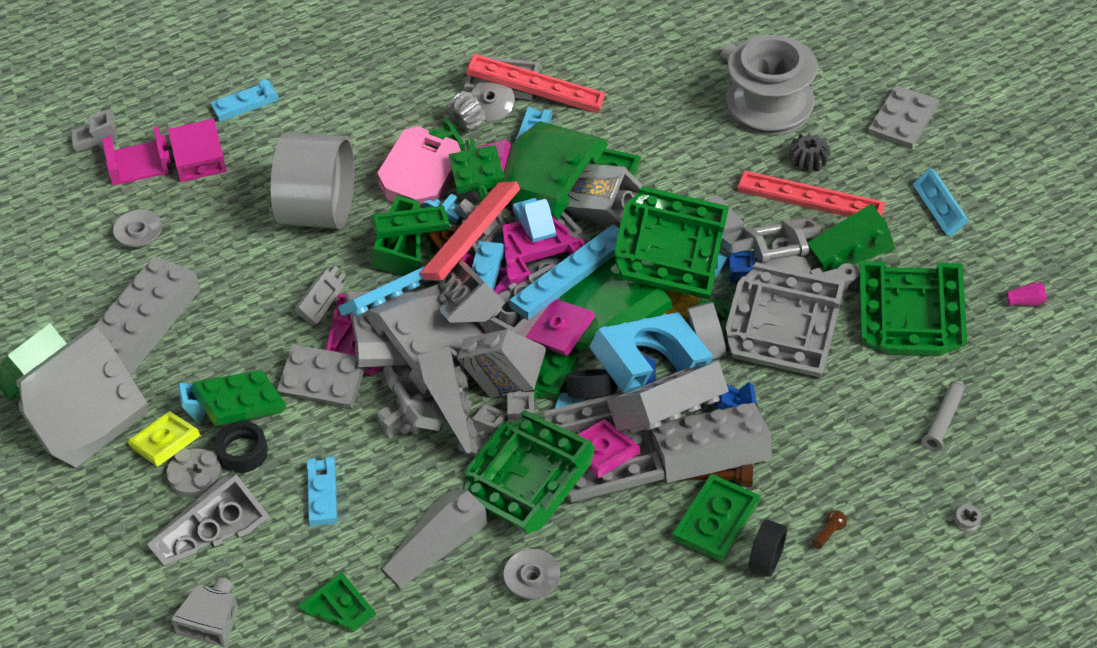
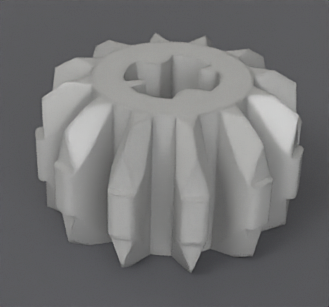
(466, 111)

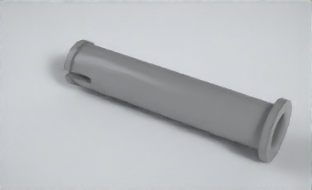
(944, 416)

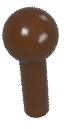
(834, 521)

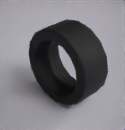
(590, 384)
(246, 462)
(767, 548)

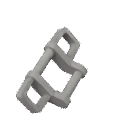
(752, 238)
(419, 413)

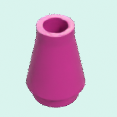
(1028, 295)

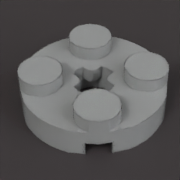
(187, 460)

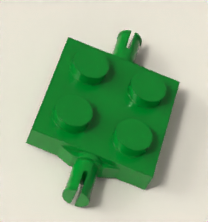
(476, 169)
(552, 375)

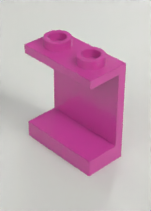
(197, 150)
(137, 161)

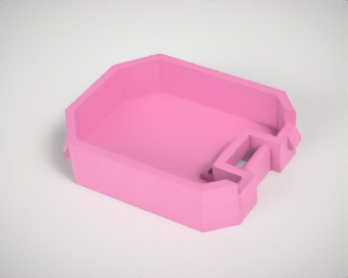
(417, 169)

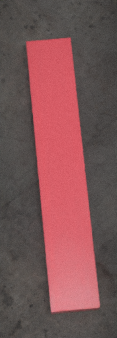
(535, 83)
(804, 194)
(469, 231)

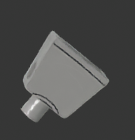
(208, 614)

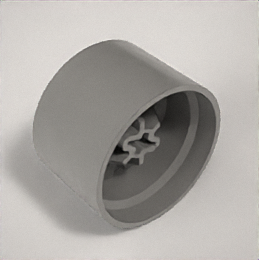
(312, 180)

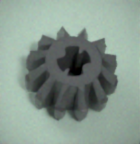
(809, 152)

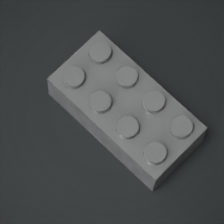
(668, 397)
(712, 442)

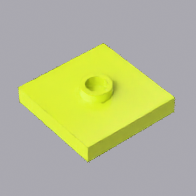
(163, 438)

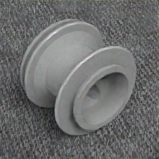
(771, 84)

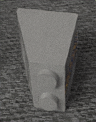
(602, 194)
(502, 361)

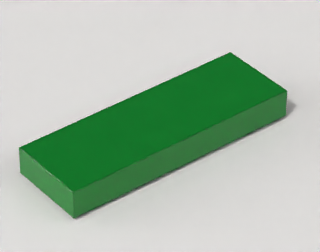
(410, 222)

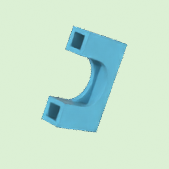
(666, 333)

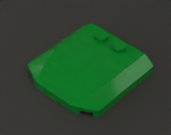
(549, 162)
(670, 241)
(614, 300)
(912, 308)
(527, 470)

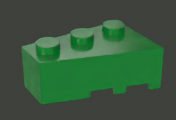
(852, 240)
(399, 253)

